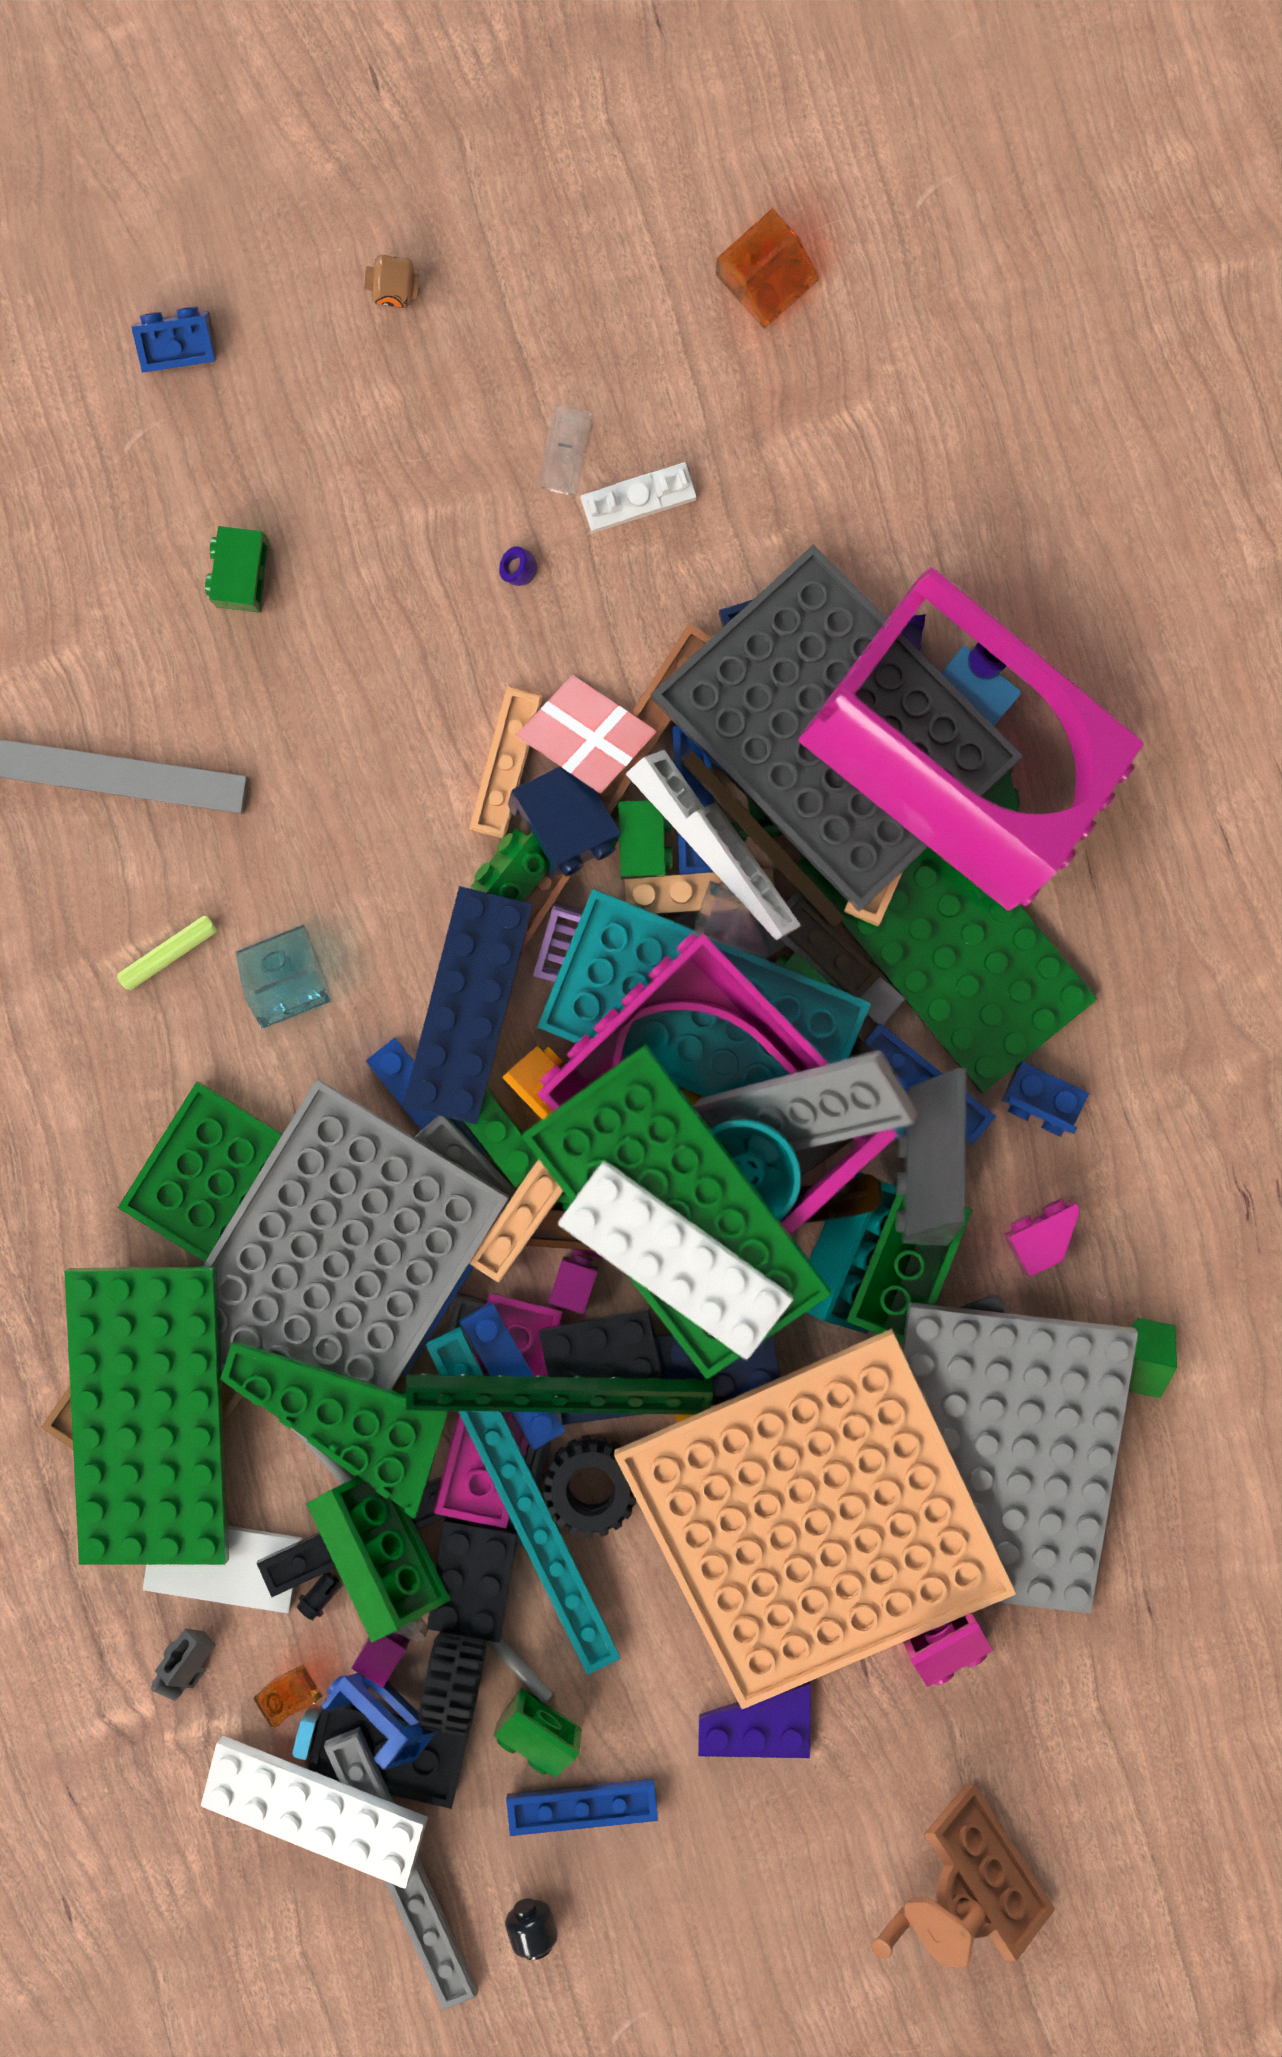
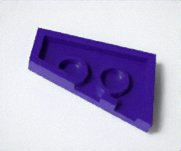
(764, 1730)

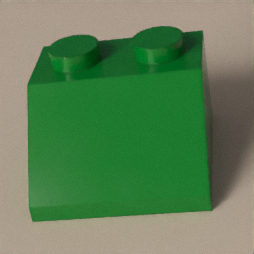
(538, 1734)

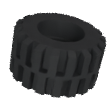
(571, 1511)
(452, 1683)

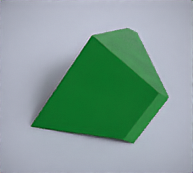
(1154, 1357)

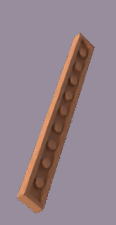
(549, 888)

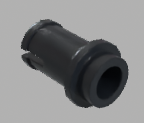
(319, 1595)

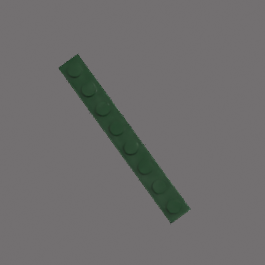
(558, 1394)

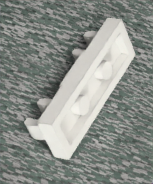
(638, 497)

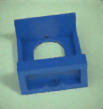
(403, 1742)

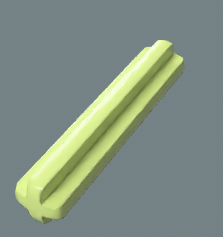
(166, 953)

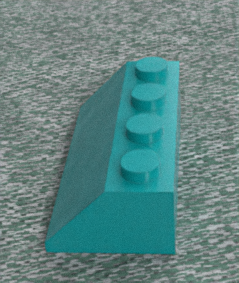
(844, 1255)

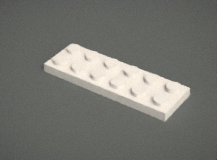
(675, 1260)
(314, 1811)

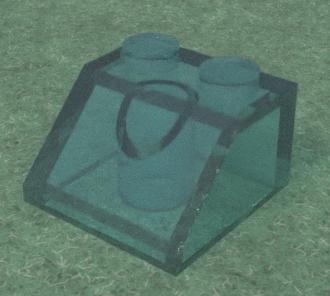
(282, 977)

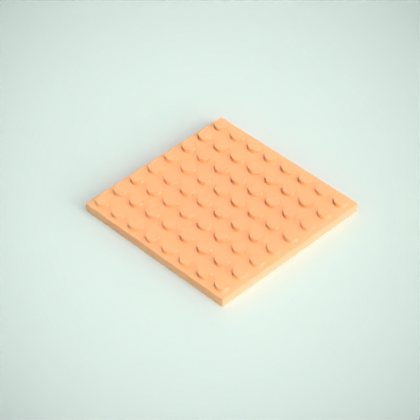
(815, 1520)

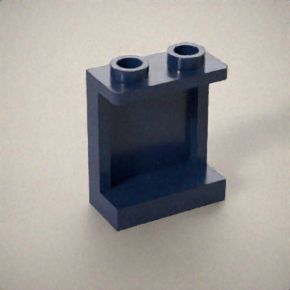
(565, 820)

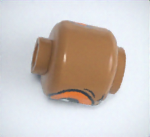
(392, 281)

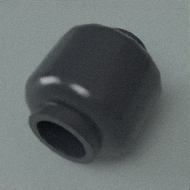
(531, 1929)

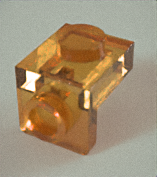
(287, 1695)

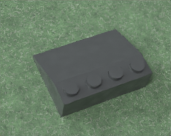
(933, 1162)

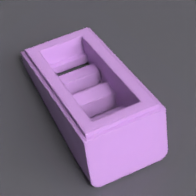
(564, 911)

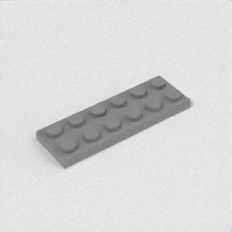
(819, 1103)

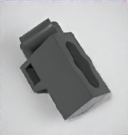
(182, 1664)

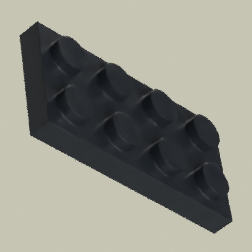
(427, 1780)

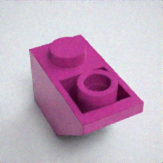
(1045, 1239)

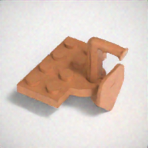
(978, 1893)

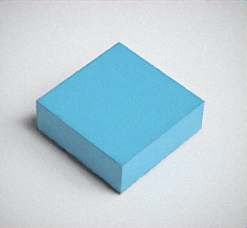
(306, 1734)

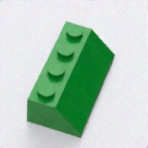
(899, 1276)
(377, 1557)

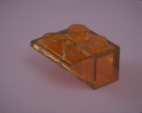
(767, 268)

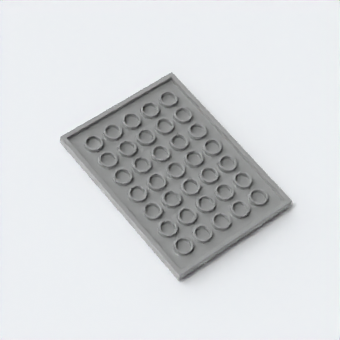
(348, 1242)
(1034, 1433)

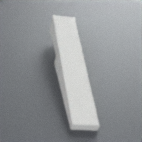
(714, 840)

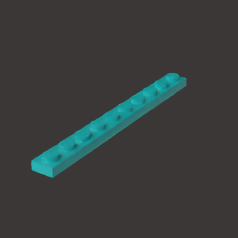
(529, 1513)

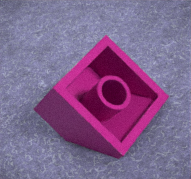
(947, 1649)

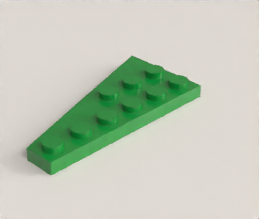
(345, 1419)

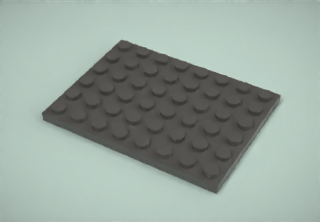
(767, 679)

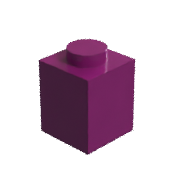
(574, 1283)
(379, 1658)

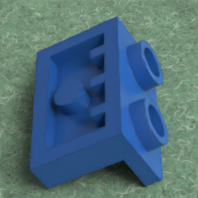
(173, 340)
(1044, 1098)

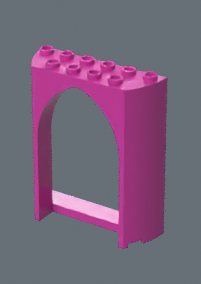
(991, 846)
(710, 984)

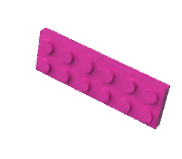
(465, 1483)

